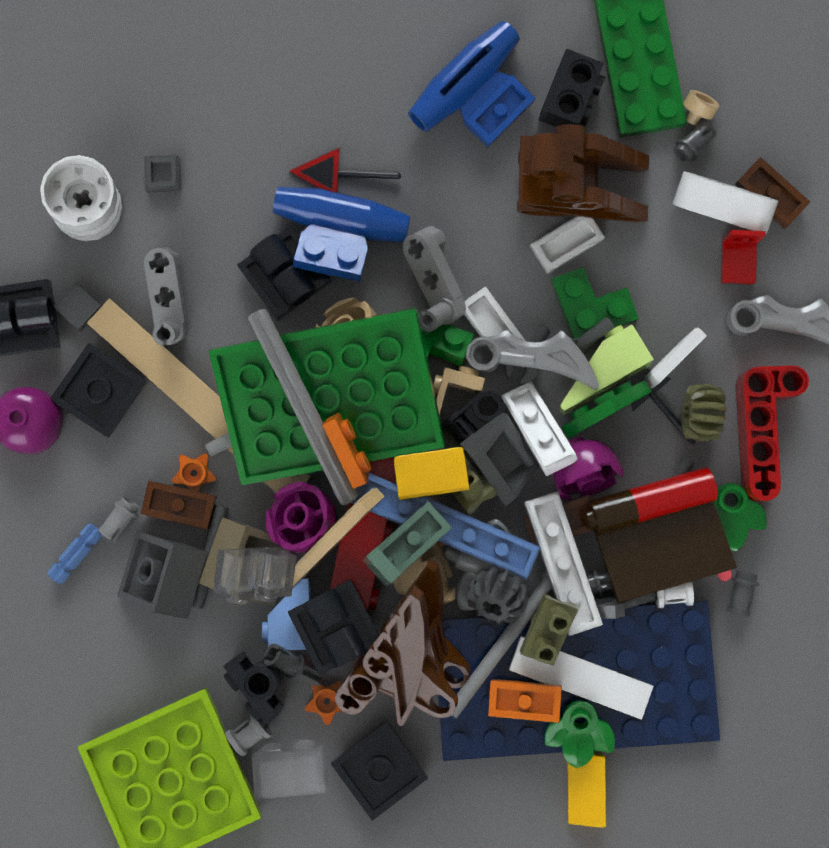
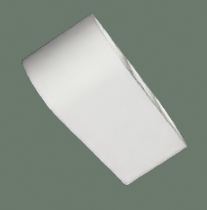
(725, 202)

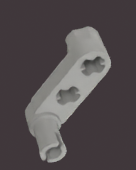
(444, 296)
(172, 316)

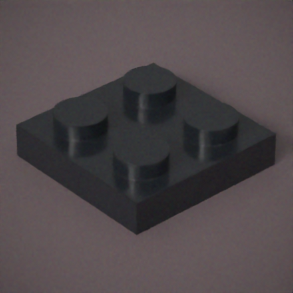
(98, 390)
(379, 770)

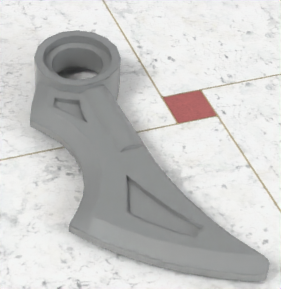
(769, 314)
(555, 355)

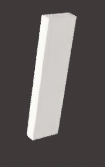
(562, 560)
(587, 681)

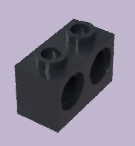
(567, 90)

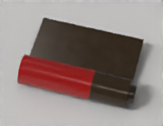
(660, 534)

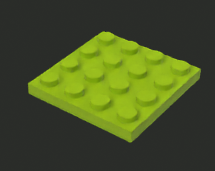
(171, 777)

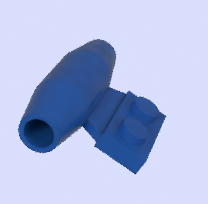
(476, 88)
(337, 229)

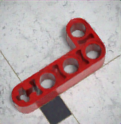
(767, 434)

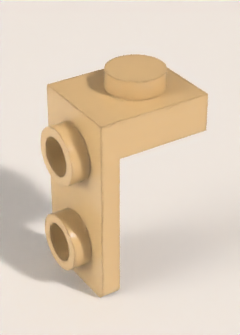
(464, 379)

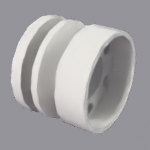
(76, 181)

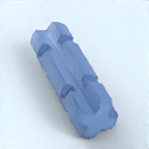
(74, 553)

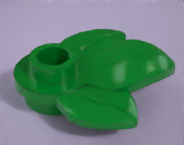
(740, 517)
(580, 739)

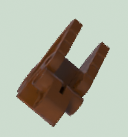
(562, 175)
(409, 656)

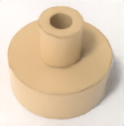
(700, 106)

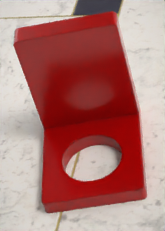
(740, 256)

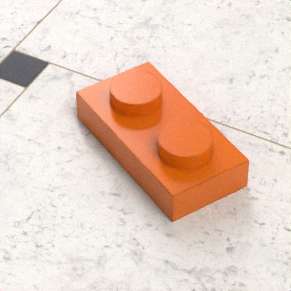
(353, 462)
(525, 700)

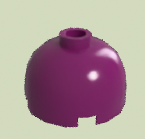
(29, 420)
(591, 472)
(300, 517)

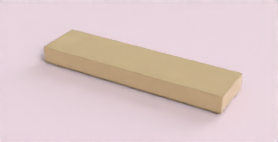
(336, 533)

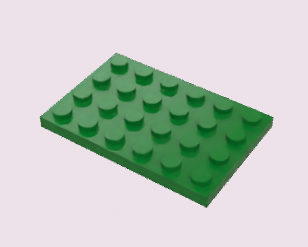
(361, 368)

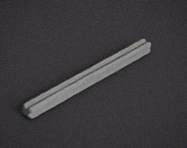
(302, 404)

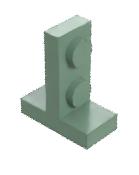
(407, 544)

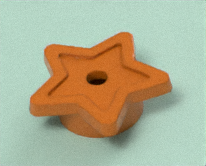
(187, 465)
(317, 704)

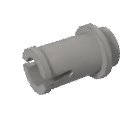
(119, 518)

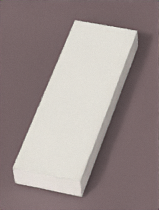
(539, 428)

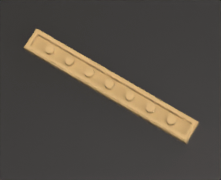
(168, 374)

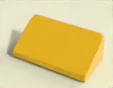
(431, 473)
(587, 793)

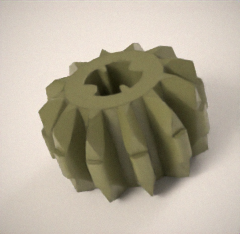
(703, 412)

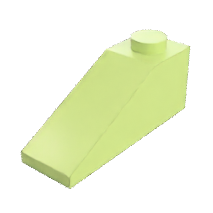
(613, 362)

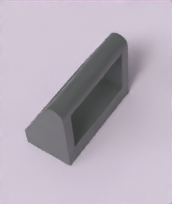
(481, 441)

